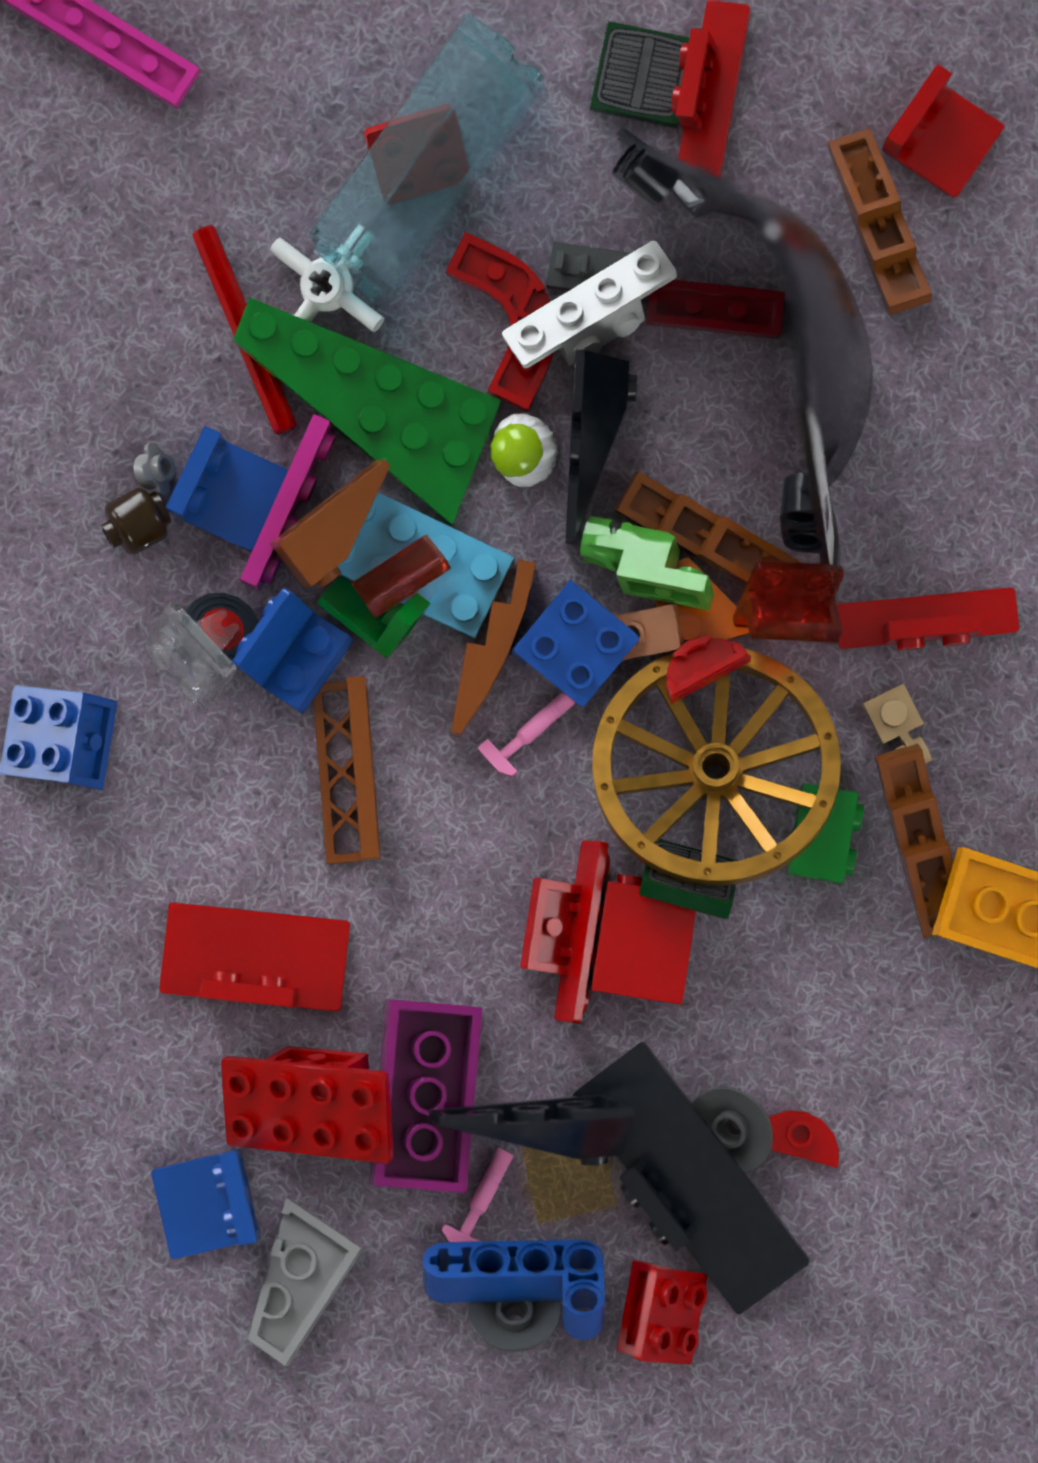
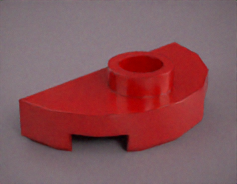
(701, 663)
(804, 1137)

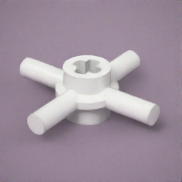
(313, 290)

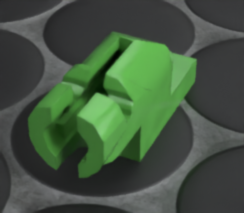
(645, 563)

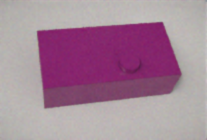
(430, 1066)

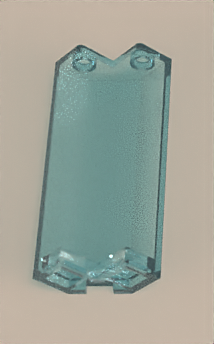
(427, 159)

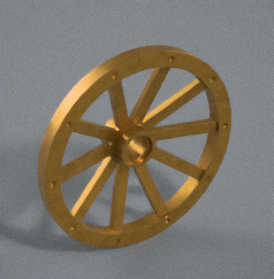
(714, 790)

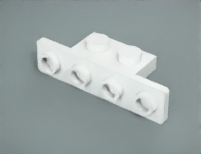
(594, 310)

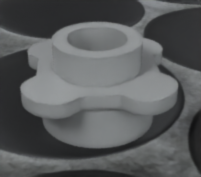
(154, 469)

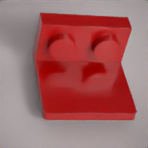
(942, 135)

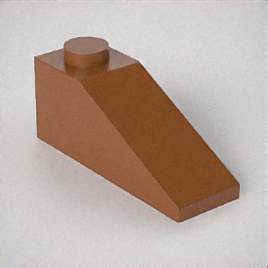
(329, 531)

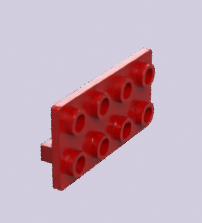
(254, 956)
(308, 1104)

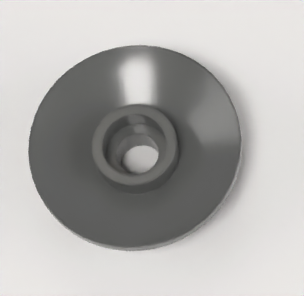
(754, 1139)
(492, 1324)

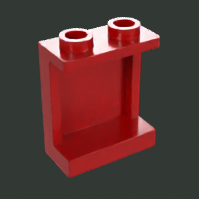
(642, 945)

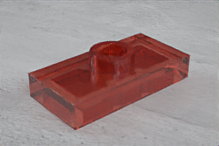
(401, 576)

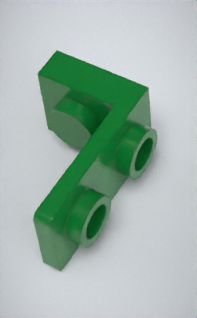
(381, 633)

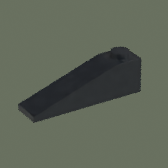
(598, 408)
(567, 1126)

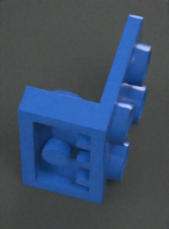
(226, 490)
(575, 644)
(291, 651)
(58, 736)
(206, 1204)

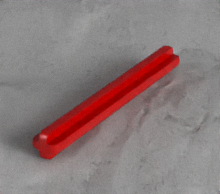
(234, 305)

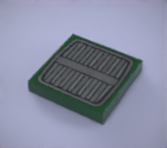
(638, 74)
(700, 898)

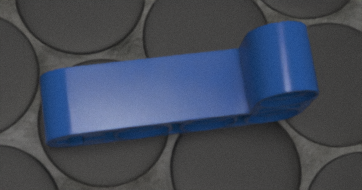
(456, 1275)

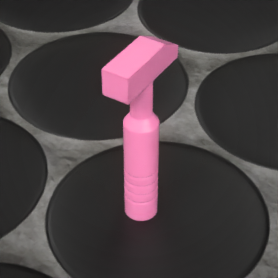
(525, 734)
(481, 1198)

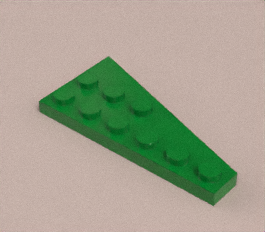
(381, 404)

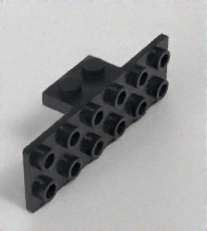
(695, 1185)

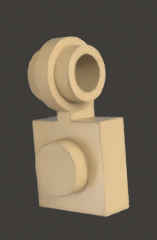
(894, 716)

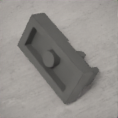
(577, 263)

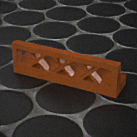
(363, 771)

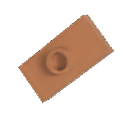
(657, 630)

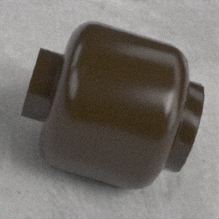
(136, 521)

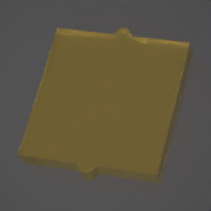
(565, 1186)

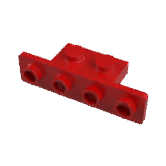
(710, 84)
(928, 618)
(563, 929)

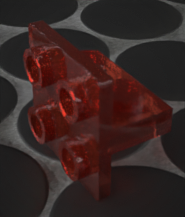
(791, 602)

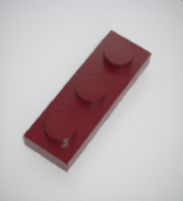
(717, 309)

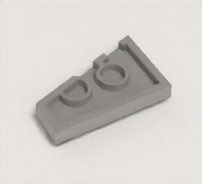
(302, 1278)

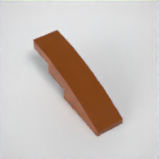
(879, 221)
(696, 529)
(485, 663)
(916, 830)

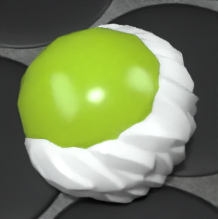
(524, 450)

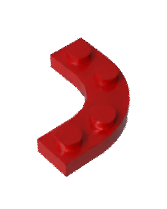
(519, 294)

